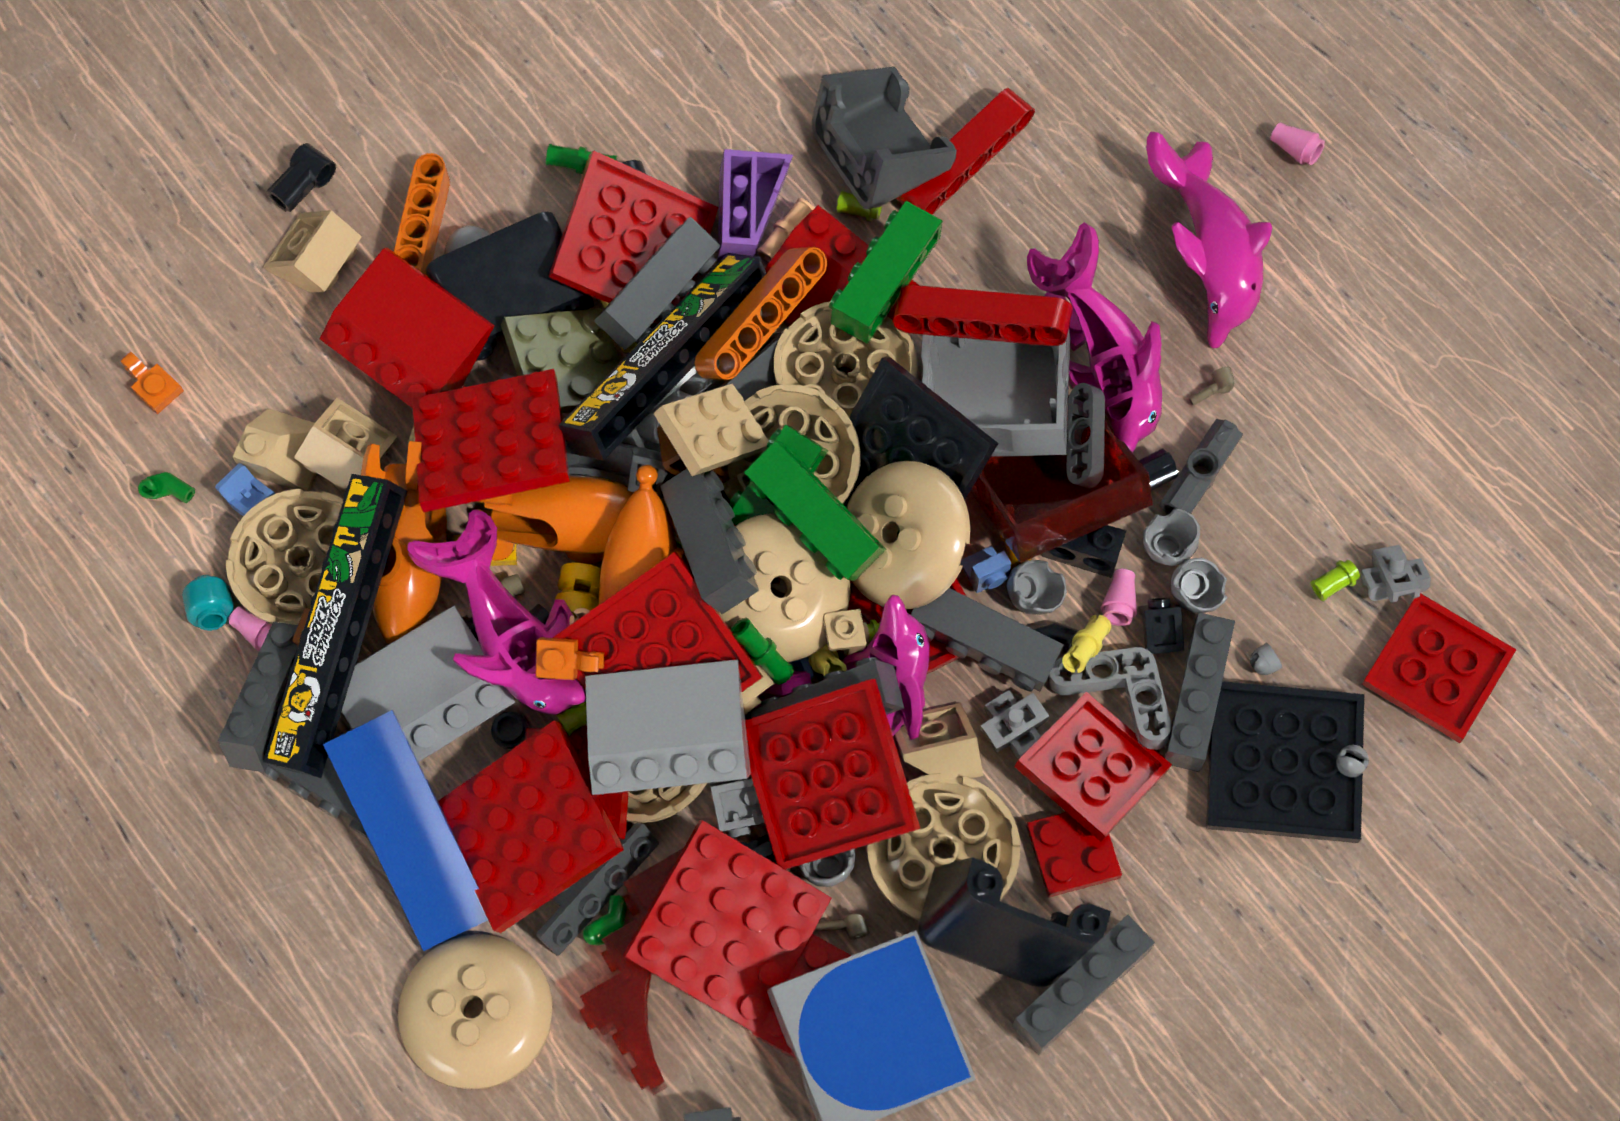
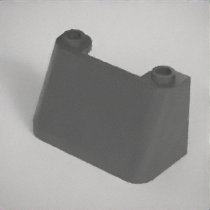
(872, 138)

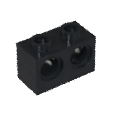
(1091, 552)

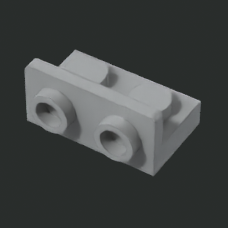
(737, 807)

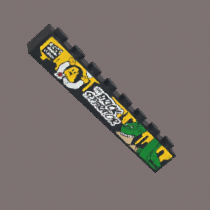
(659, 359)
(335, 625)

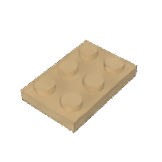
(711, 429)

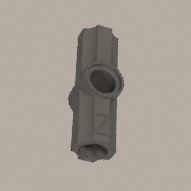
(1212, 455)

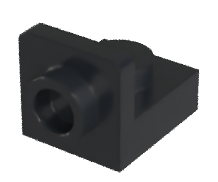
(1162, 626)

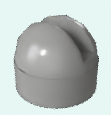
(1265, 660)
(1350, 766)

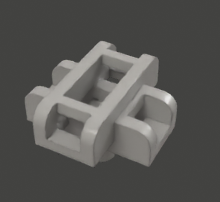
(1382, 576)
(1016, 720)

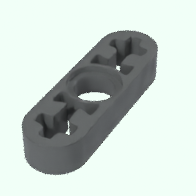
(1085, 460)

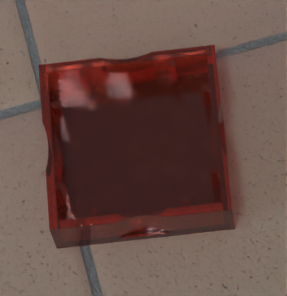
(1040, 507)

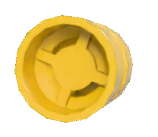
(579, 586)

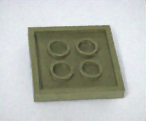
(562, 342)

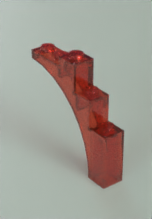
(624, 997)

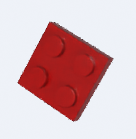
(1071, 855)

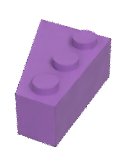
(747, 197)

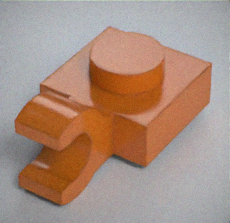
(152, 385)
(561, 659)

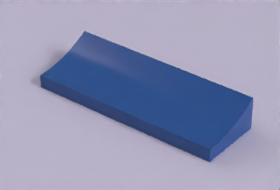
(407, 829)

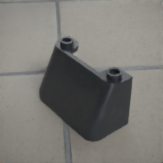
(509, 274)
(971, 923)

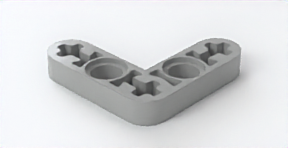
(1132, 680)

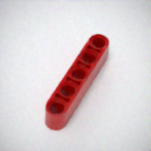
(975, 147)
(983, 315)

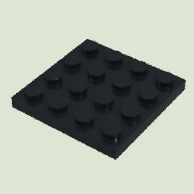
(909, 422)
(1278, 762)

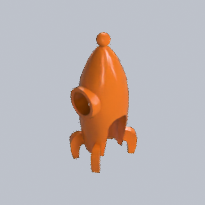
(560, 518)
(638, 538)
(405, 590)

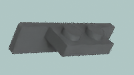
(592, 892)

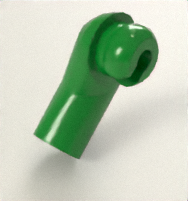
(165, 485)
(608, 923)

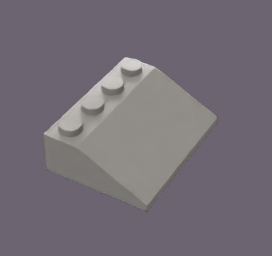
(425, 686)
(666, 727)

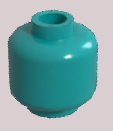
(207, 602)

